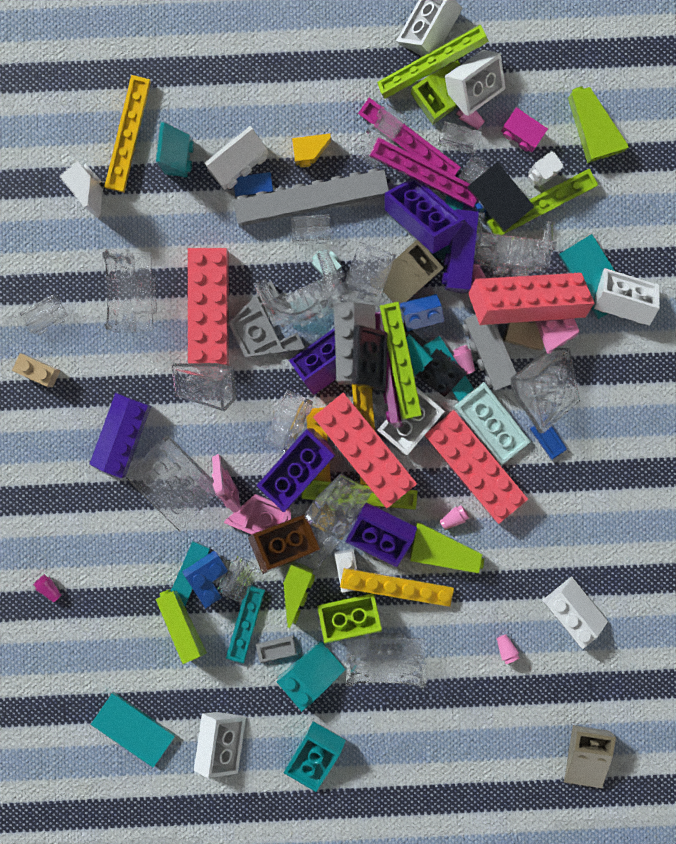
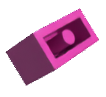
(523, 130)

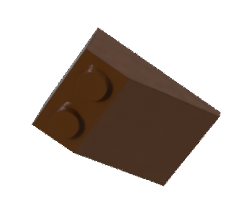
(283, 543)

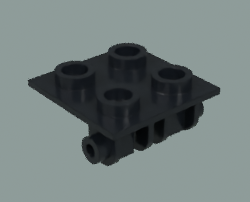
(442, 373)

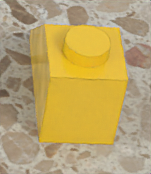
(309, 148)

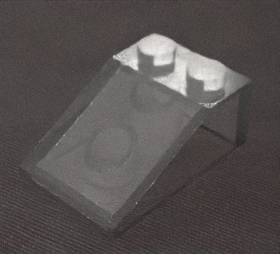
(205, 384)

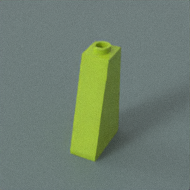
(595, 128)
(441, 550)
(180, 626)

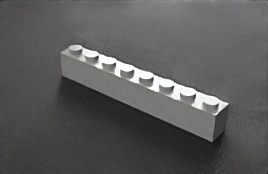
(311, 197)

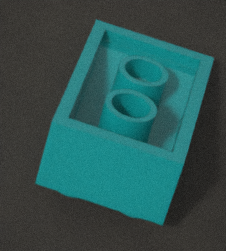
(174, 151)
(310, 675)
(315, 756)

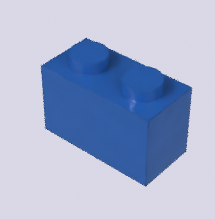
(422, 312)

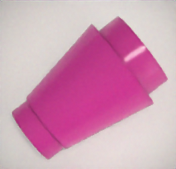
(47, 588)

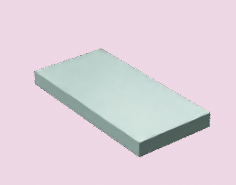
(492, 424)

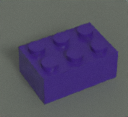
(381, 534)

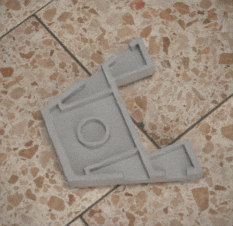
(256, 333)

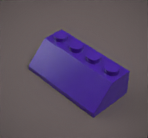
(423, 214)
(461, 255)
(317, 363)
(120, 435)
(296, 469)

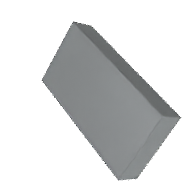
(276, 649)

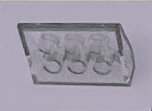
(547, 388)
(173, 482)

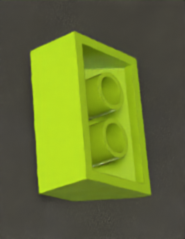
(349, 618)

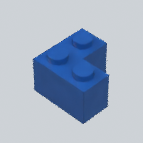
(201, 576)

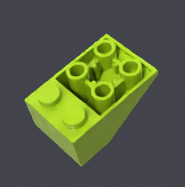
(433, 96)
(295, 585)

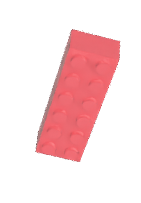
(530, 298)
(208, 305)
(365, 450)
(475, 466)

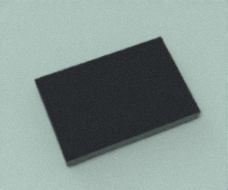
(500, 197)
(369, 357)

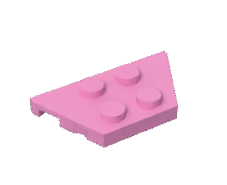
(557, 332)
(224, 485)
(257, 515)

